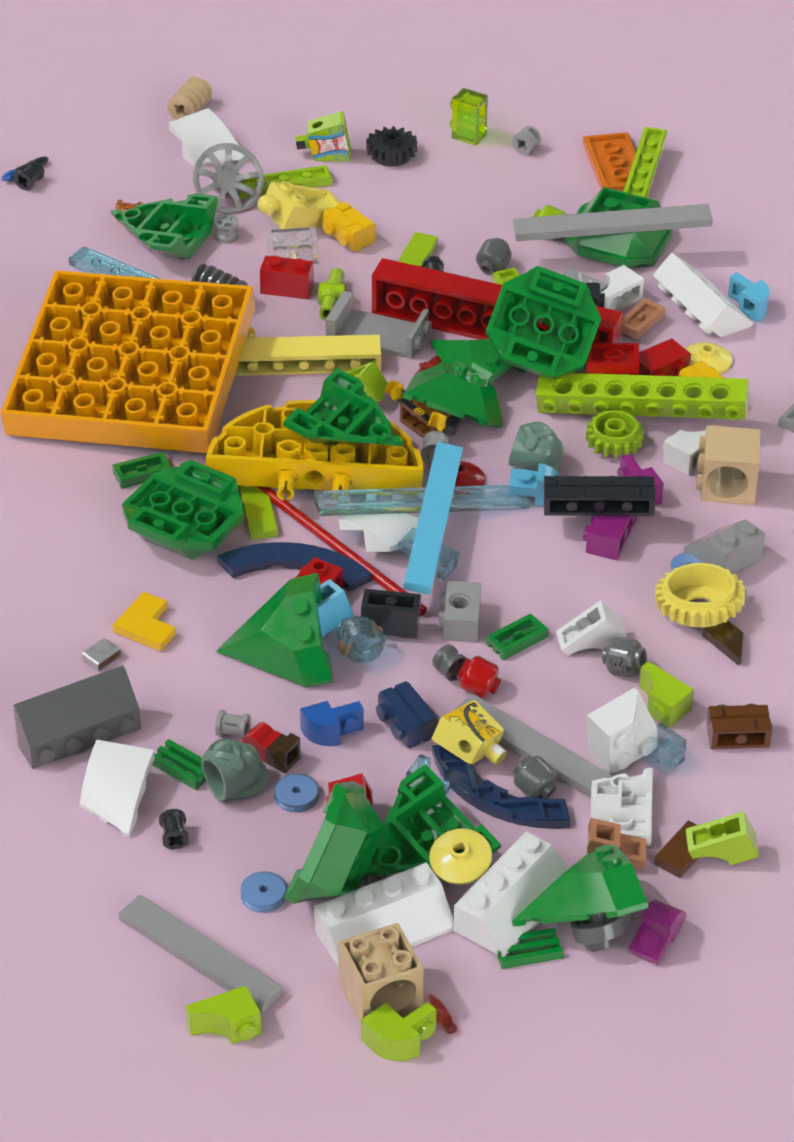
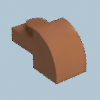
(605, 833)

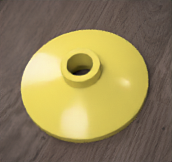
(712, 354)
(464, 866)

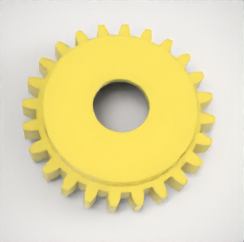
(700, 582)

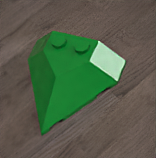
(171, 226)
(476, 354)
(456, 392)
(343, 415)
(285, 636)
(416, 822)
(591, 886)

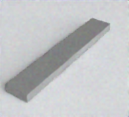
(527, 741)
(199, 951)

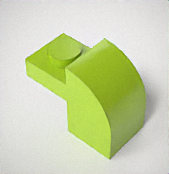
(395, 1036)

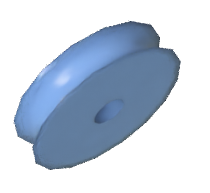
(296, 793)
(263, 892)

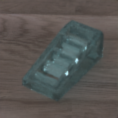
(447, 558)

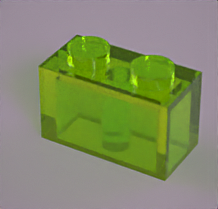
(469, 116)

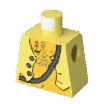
(471, 734)

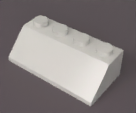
(700, 297)
(505, 891)
(408, 898)

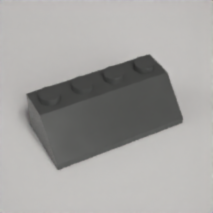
(76, 717)

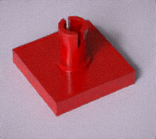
(613, 358)

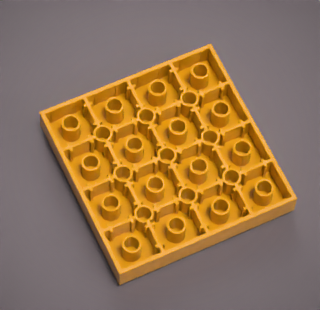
(129, 361)

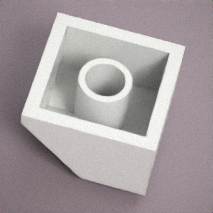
(621, 732)

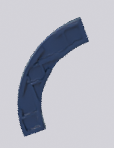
(292, 556)
(496, 800)

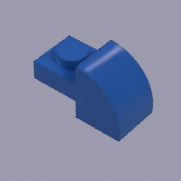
(326, 724)

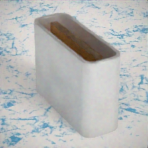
(101, 654)

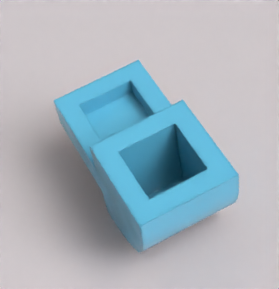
(750, 295)
(530, 483)

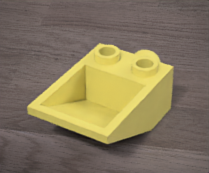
(296, 205)

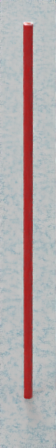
(333, 542)

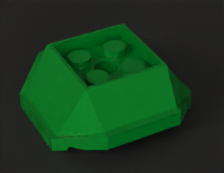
(620, 248)
(550, 300)
(185, 509)
(341, 847)

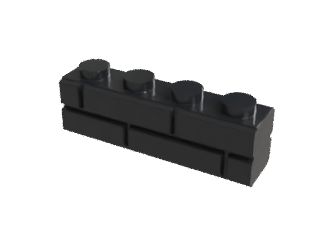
(599, 496)

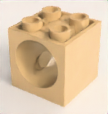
(728, 465)
(380, 970)

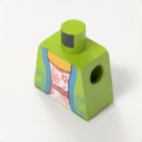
(327, 138)

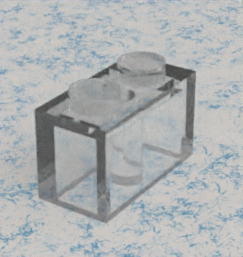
(293, 243)

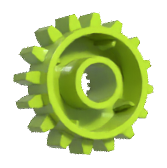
(614, 433)

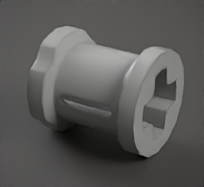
(224, 719)

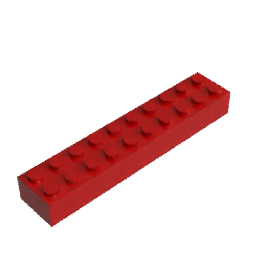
(454, 301)

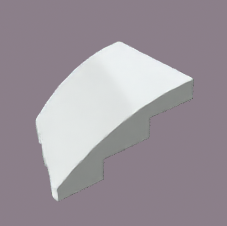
(199, 133)
(380, 530)
(116, 783)
(625, 802)

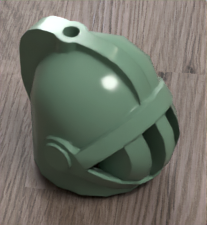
(535, 445)
(233, 770)

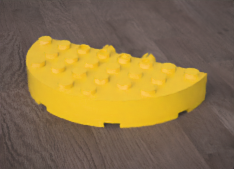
(267, 454)

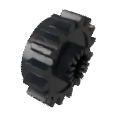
(391, 146)

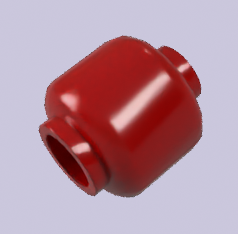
(479, 677)

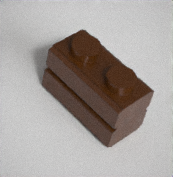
(739, 726)

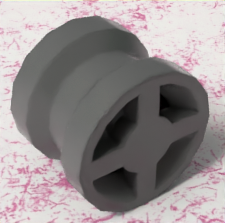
(448, 661)

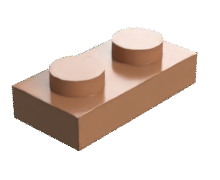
(641, 318)

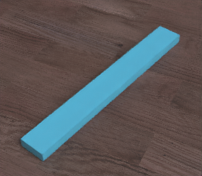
(433, 519)

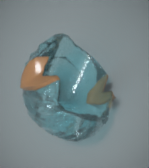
(360, 639)

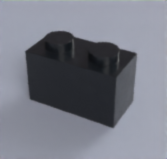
(393, 611)

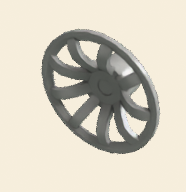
(227, 179)

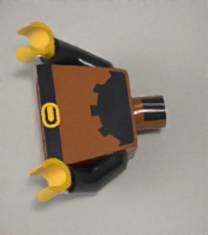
(420, 417)

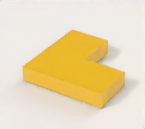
(141, 622)

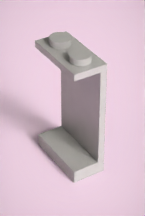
(396, 335)

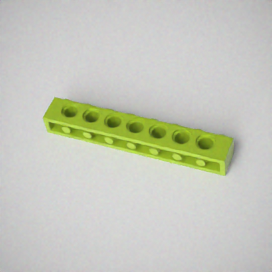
(645, 395)

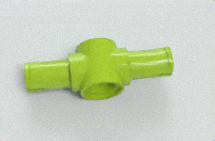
(330, 292)

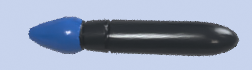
(9, 175)

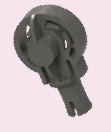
(599, 930)

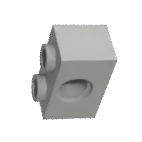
(461, 611)

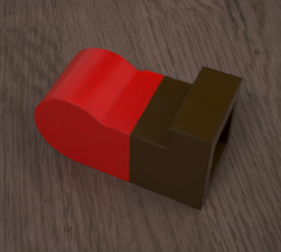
(274, 746)

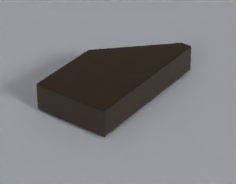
(727, 639)

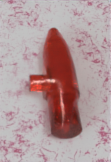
(433, 362)
(442, 1014)

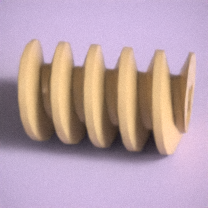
(189, 97)

